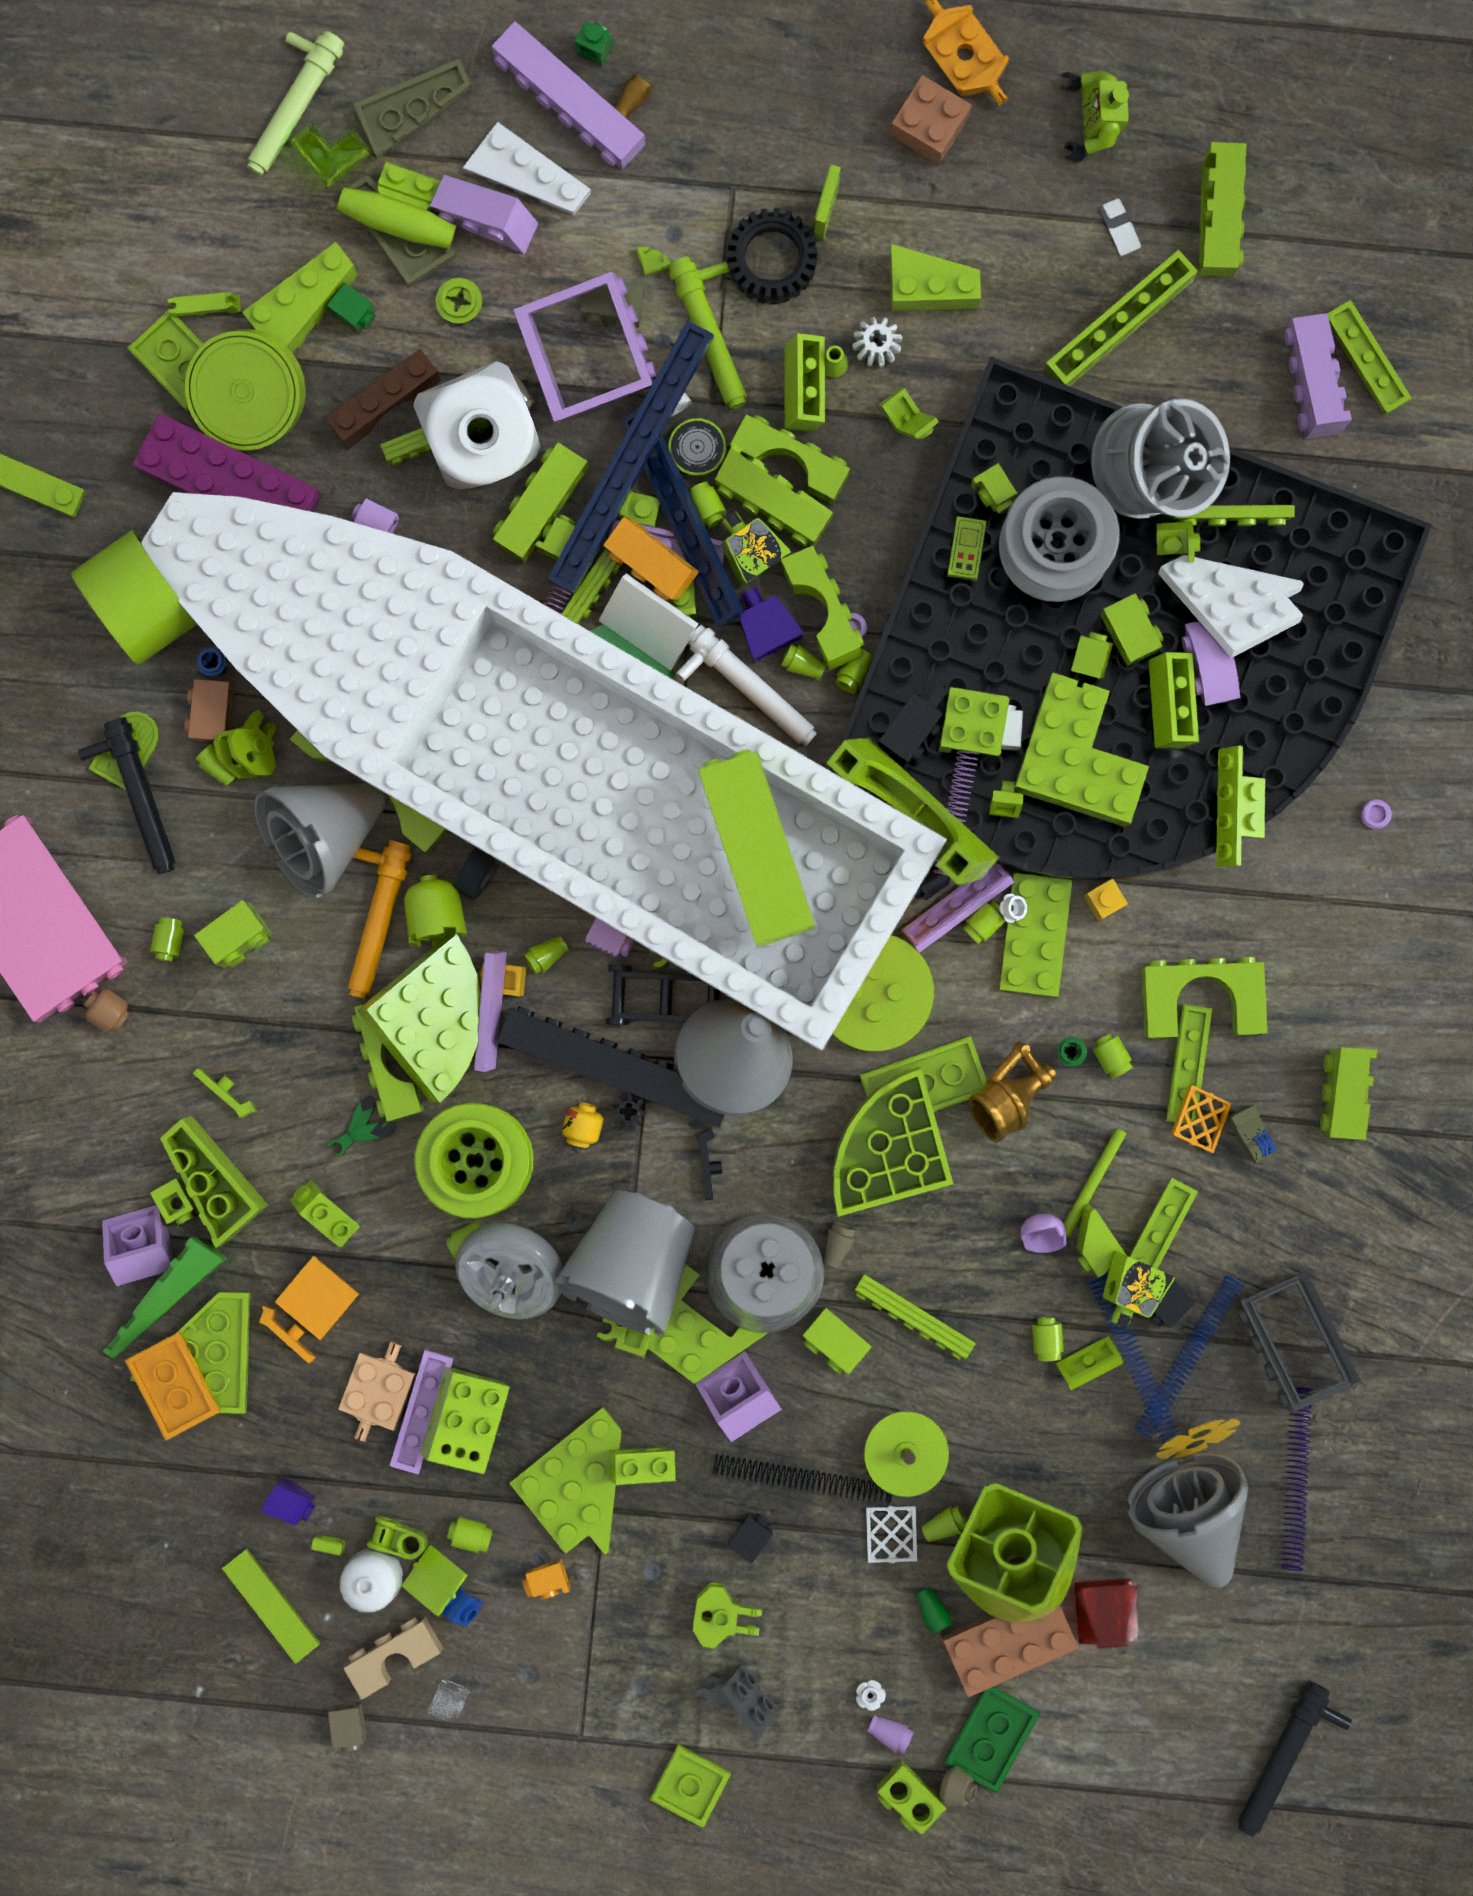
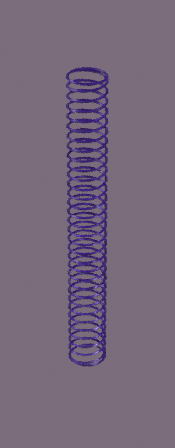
(1285, 1566)

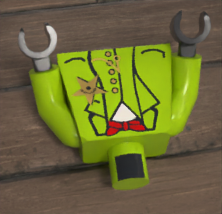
(1103, 111)

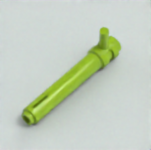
(691, 291)

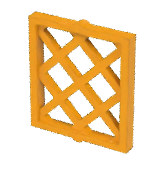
(1190, 1094)

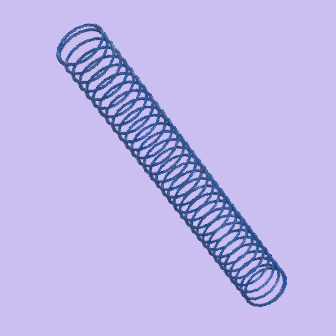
(1098, 1280)
(1184, 1347)

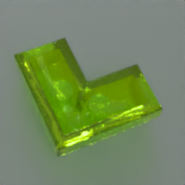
(332, 160)

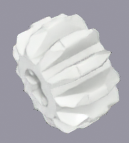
(885, 336)

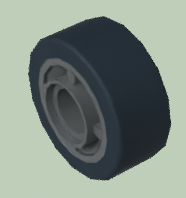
(475, 873)

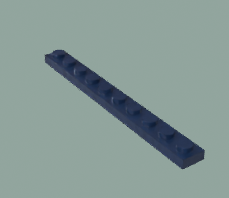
(630, 457)

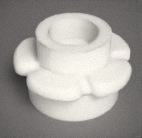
(1013, 908)
(870, 1687)

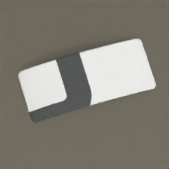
(1120, 227)

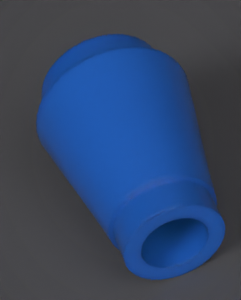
(207, 658)

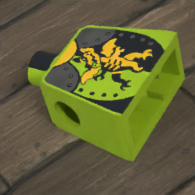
(751, 548)
(1134, 1288)

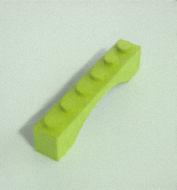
(414, 826)

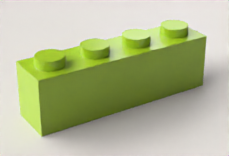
(540, 502)

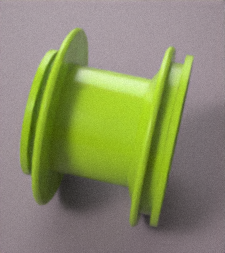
(437, 1172)

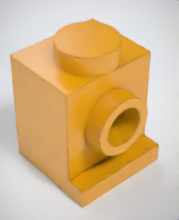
(546, 1580)

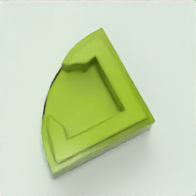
(652, 260)

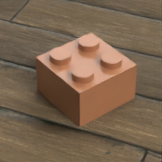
(930, 120)

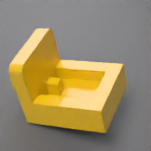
(513, 980)

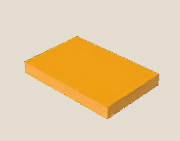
(172, 1386)

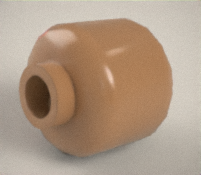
(106, 1010)

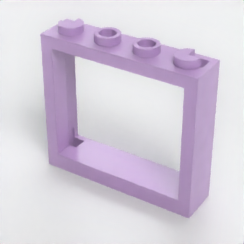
(541, 363)

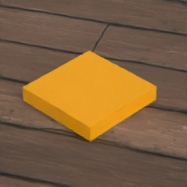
(317, 1297)

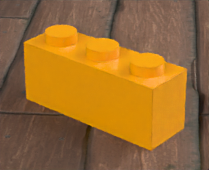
(650, 559)

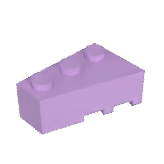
(485, 213)

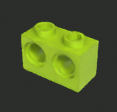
(641, 1465)
(915, 1793)

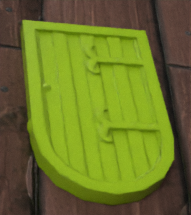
(146, 734)

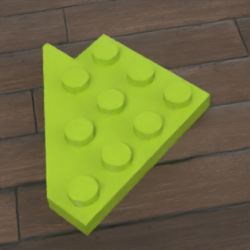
(221, 1348)
(572, 1486)

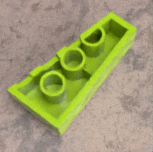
(1222, 209)
(302, 298)
(212, 1181)

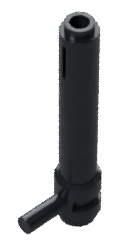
(126, 753)
(1304, 1715)

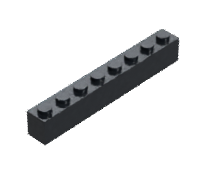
(601, 1062)

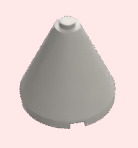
(317, 829)
(732, 1058)
(1193, 1513)

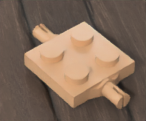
(377, 1391)

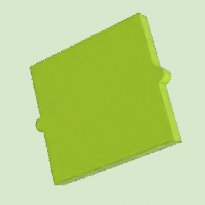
(434, 1580)

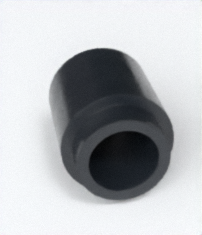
(932, 883)

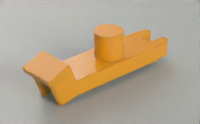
(289, 1337)

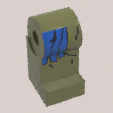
(1252, 1133)

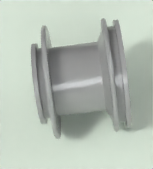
(1053, 501)

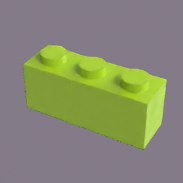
(804, 382)
(1173, 700)

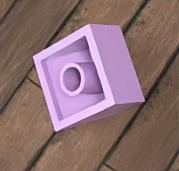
(136, 1245)
(738, 1396)

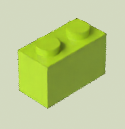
(1132, 629)
(836, 1341)

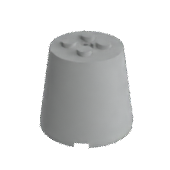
(630, 1263)
(756, 1301)

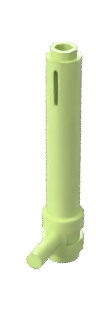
(317, 66)

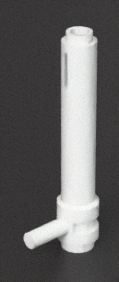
(717, 655)

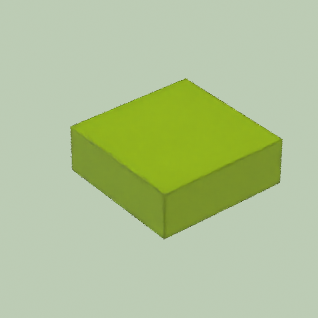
(328, 1544)

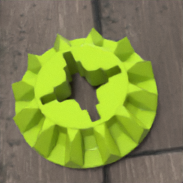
(451, 290)

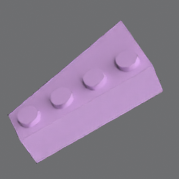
(1316, 377)

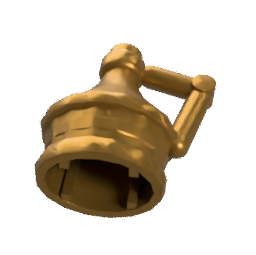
(1005, 1102)

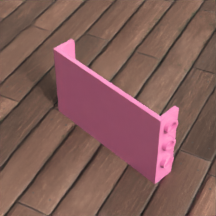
(47, 933)

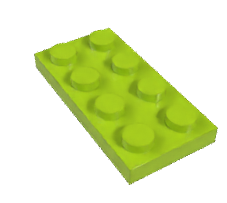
(1037, 941)

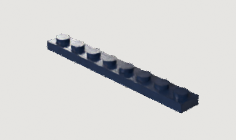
(690, 532)

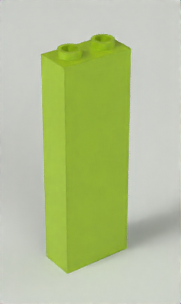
(756, 848)

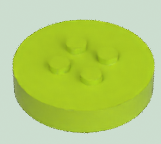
(245, 389)
(890, 1001)

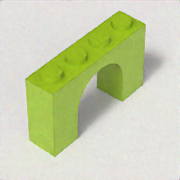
(1241, 980)

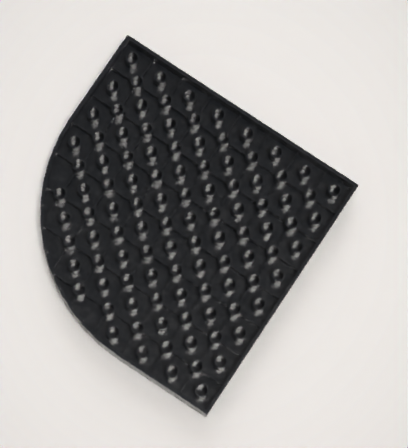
(993, 638)

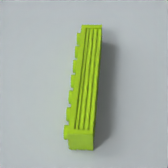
(415, 442)
(591, 587)
(914, 1317)

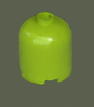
(433, 911)

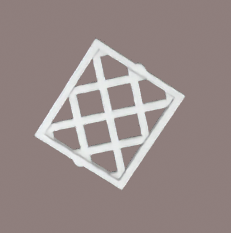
(870, 1534)

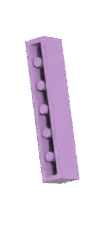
(568, 95)

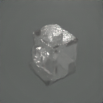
(448, 1700)

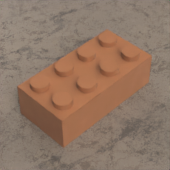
(998, 1650)

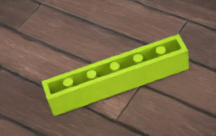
(1121, 320)

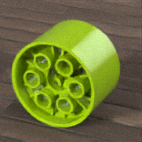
(132, 598)

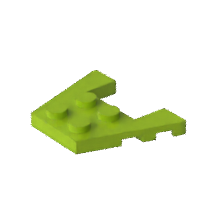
(693, 1342)

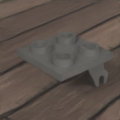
(740, 1691)

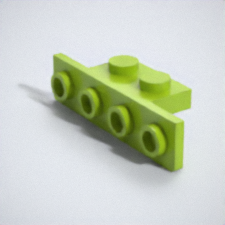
(1239, 807)

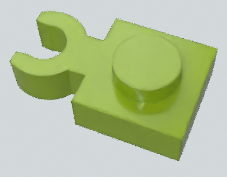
(627, 1339)

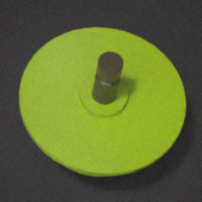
(906, 1454)

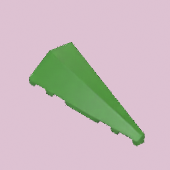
(182, 1276)

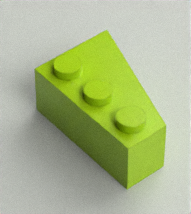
(930, 282)
(1347, 1093)

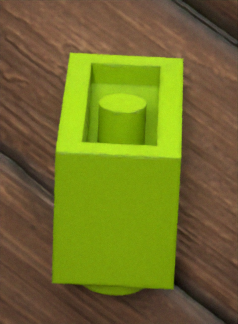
(1095, 1243)

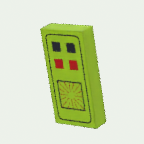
(966, 548)

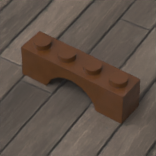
(362, 412)

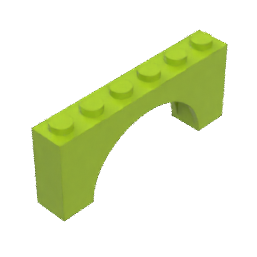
(867, 765)

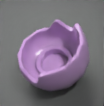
(1043, 1233)

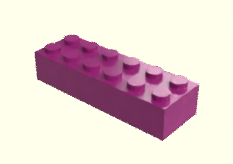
(203, 465)

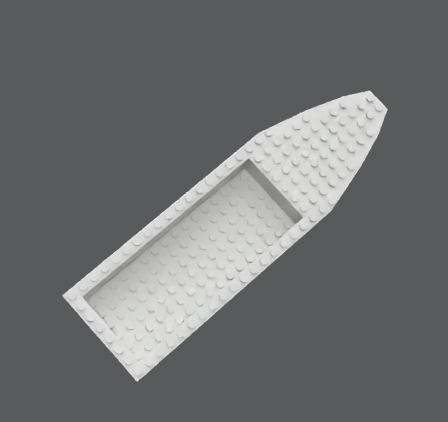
(540, 745)

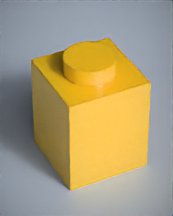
(1105, 900)

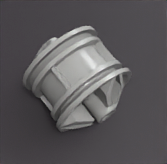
(1179, 440)

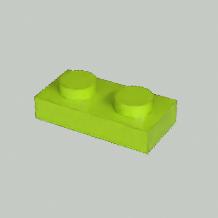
(1089, 1363)

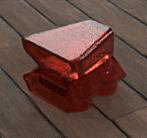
(1107, 1612)

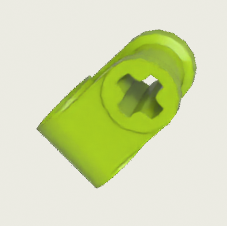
(395, 1538)

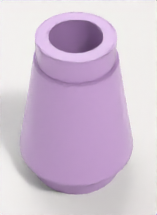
(891, 1734)

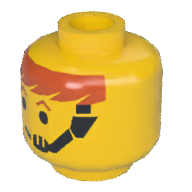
(582, 1125)

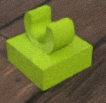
(1006, 801)

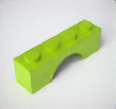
(824, 474)
(808, 577)
(397, 1097)

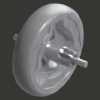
(493, 1285)

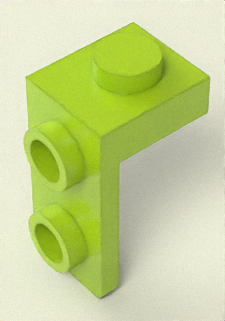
(906, 416)
(323, 1213)

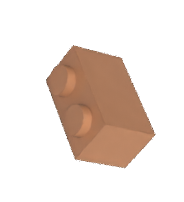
(210, 709)

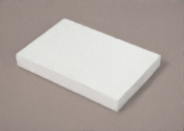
(648, 621)

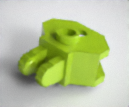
(248, 747)
(724, 1611)

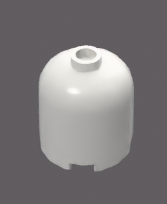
(371, 1580)

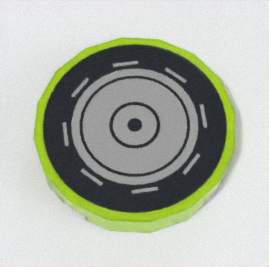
(697, 447)

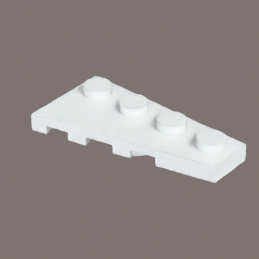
(517, 165)

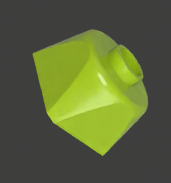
(1012, 1528)

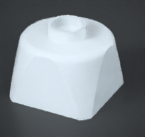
(485, 394)

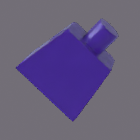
(767, 625)

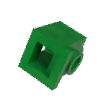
(594, 43)

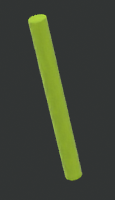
(1094, 1180)

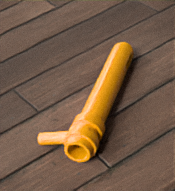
(391, 874)

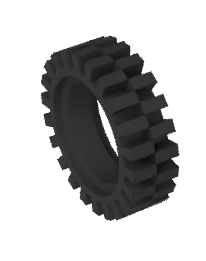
(779, 223)

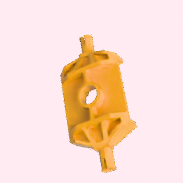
(960, 29)

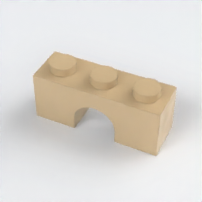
(368, 1668)

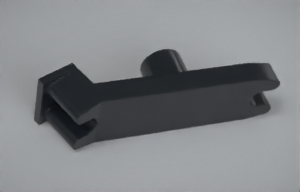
(709, 1168)

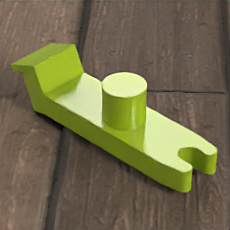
(204, 304)
(222, 1088)

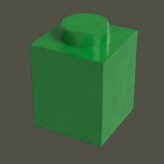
(352, 309)

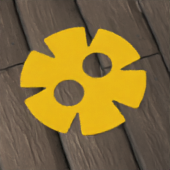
(1180, 1442)

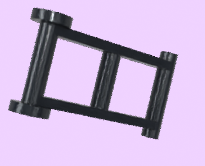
(625, 971)

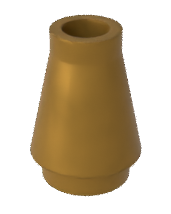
(633, 95)

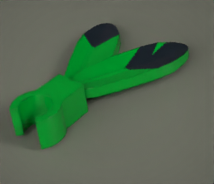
(358, 1127)

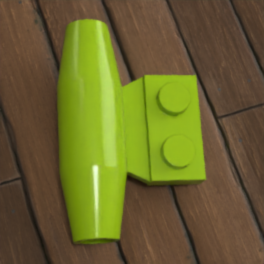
(400, 207)

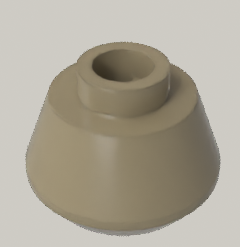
(957, 1788)

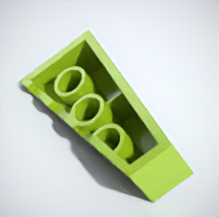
(772, 498)

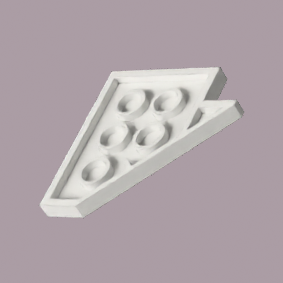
(1234, 602)

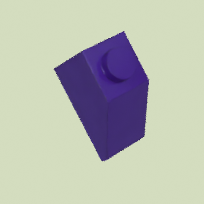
(289, 1502)

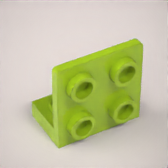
(974, 722)

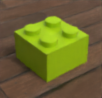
(234, 935)

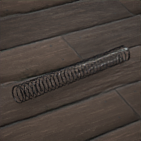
(715, 1469)

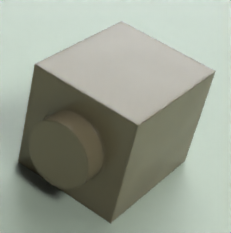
(347, 1726)

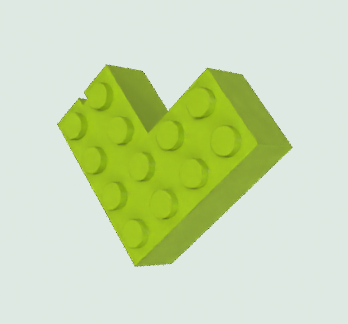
(1064, 766)

